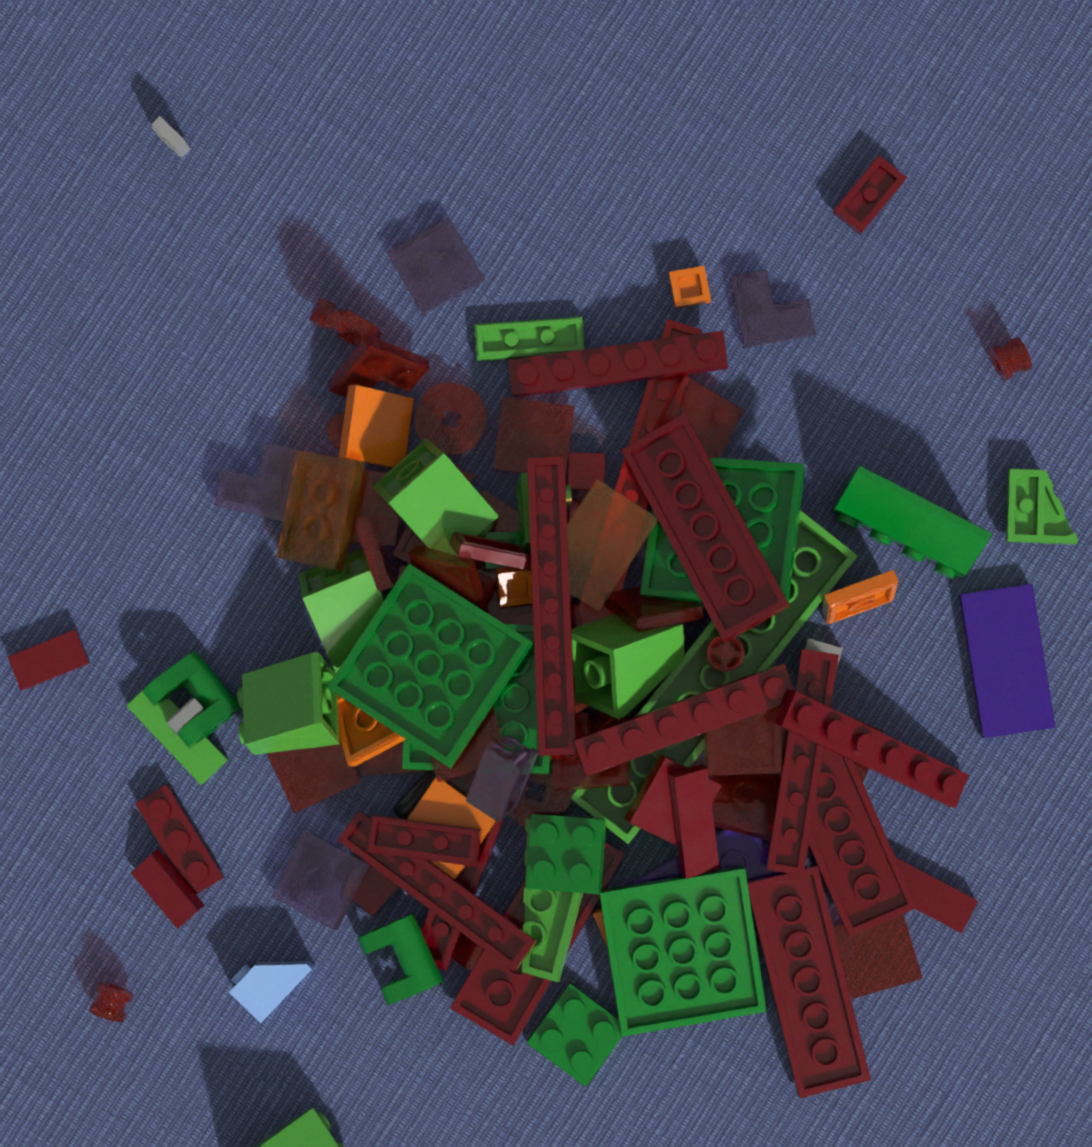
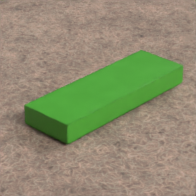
(528, 338)
(200, 760)

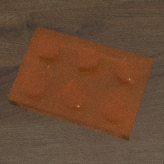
(320, 510)
(603, 542)

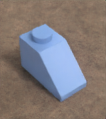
(267, 984)

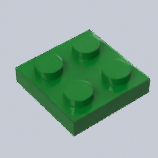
(566, 853)
(576, 1034)

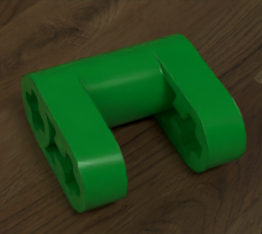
(205, 687)
(412, 953)

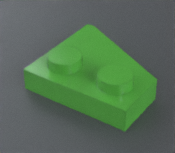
(1034, 510)

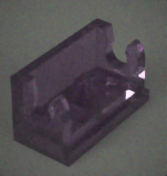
(501, 778)

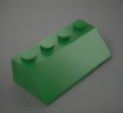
(910, 523)

